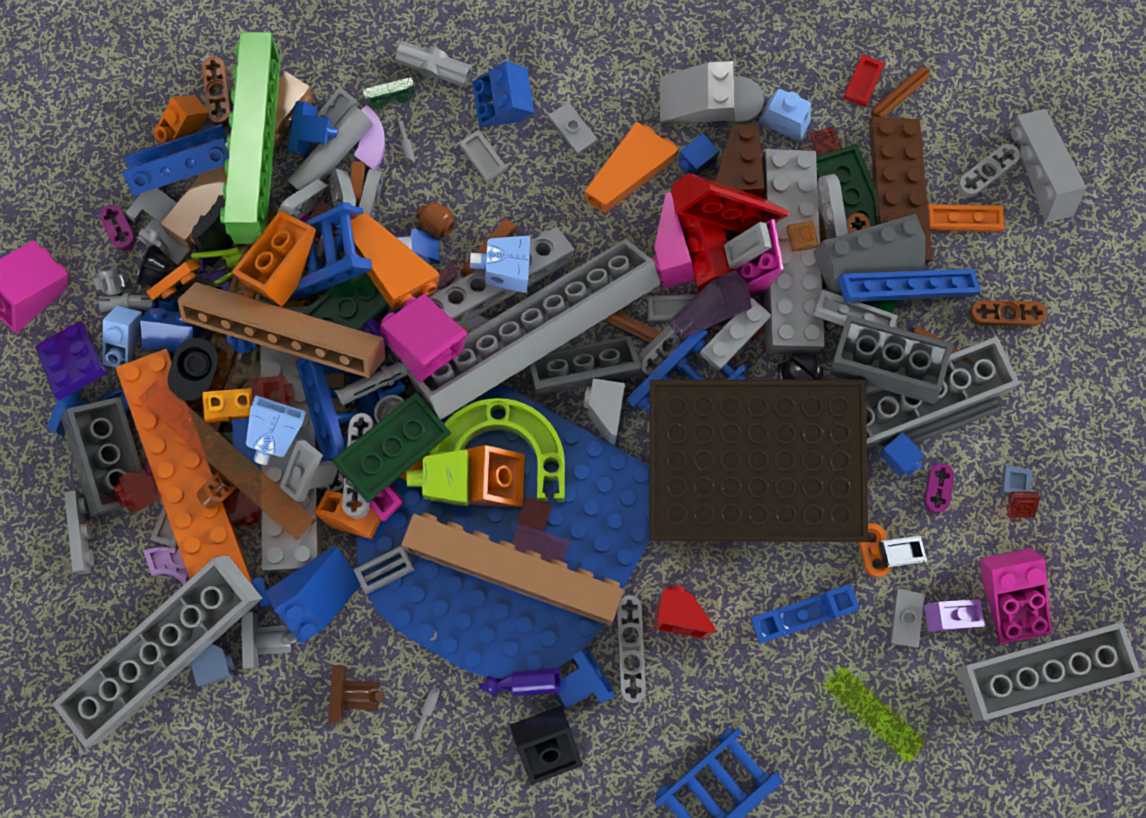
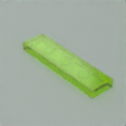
(875, 714)

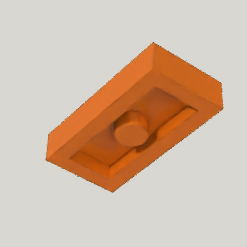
(182, 274)

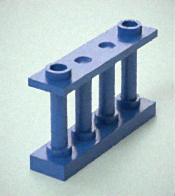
(176, 159)
(333, 271)
(679, 361)
(322, 410)
(744, 801)

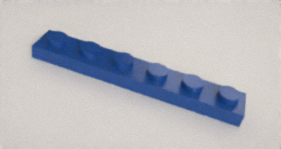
(908, 285)

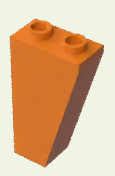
(630, 166)
(395, 267)

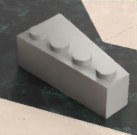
(1048, 165)

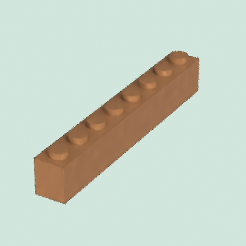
(209, 184)
(282, 329)

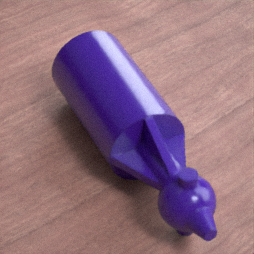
(526, 682)

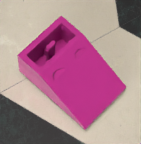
(766, 267)
(1017, 594)

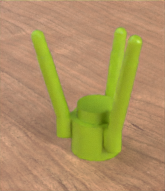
(231, 257)

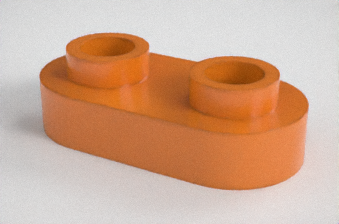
(870, 552)

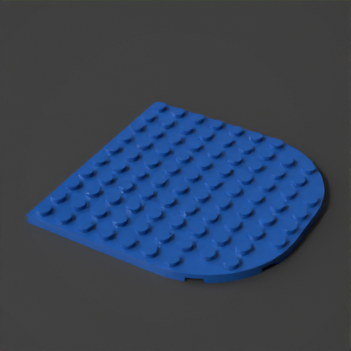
(491, 626)

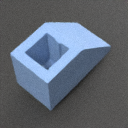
(120, 335)

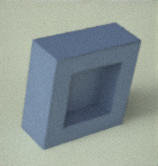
(1015, 479)

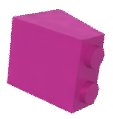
(28, 284)
(423, 336)

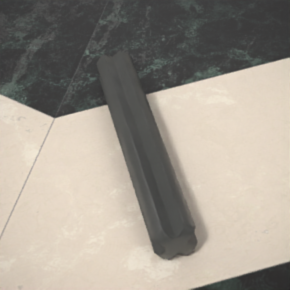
(953, 421)

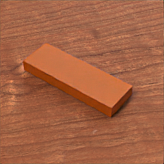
(966, 217)

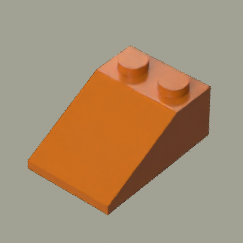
(277, 259)

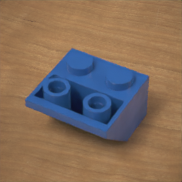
(503, 95)
(164, 328)

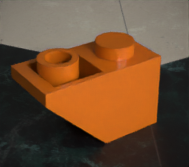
(180, 118)
(332, 513)

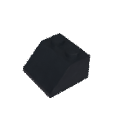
(546, 745)

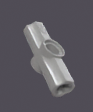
(433, 63)

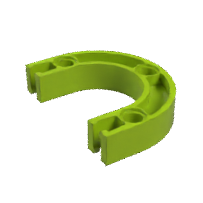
(520, 420)

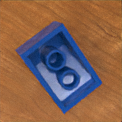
(314, 593)

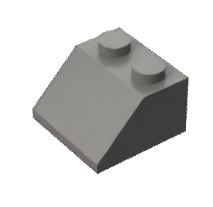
(604, 406)

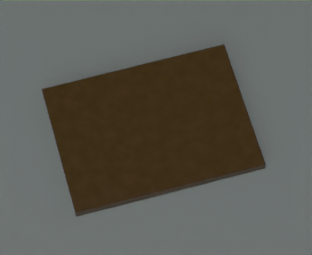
(758, 461)

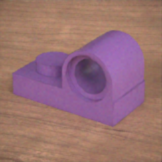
(953, 615)

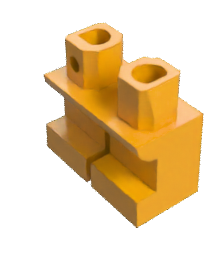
(226, 403)

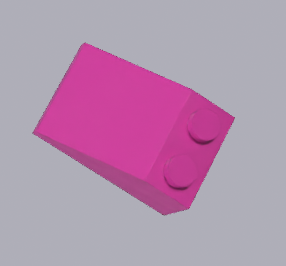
(671, 251)

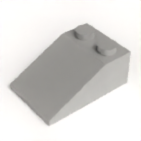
(698, 94)

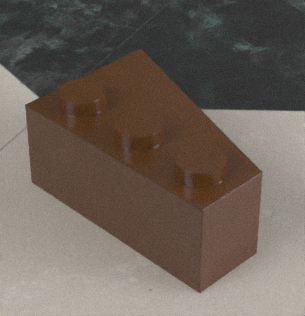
(743, 160)

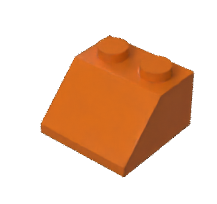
(495, 477)

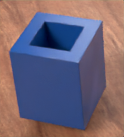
(697, 155)
(902, 455)

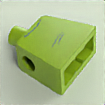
(443, 478)

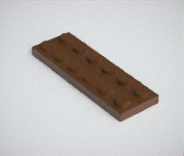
(899, 172)

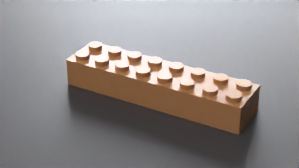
(513, 569)

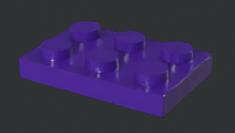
(70, 360)

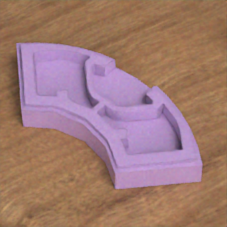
(372, 143)
(166, 561)

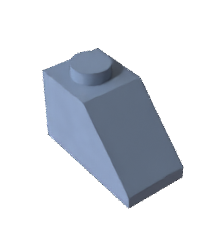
(213, 666)

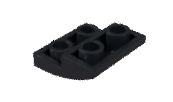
(211, 233)

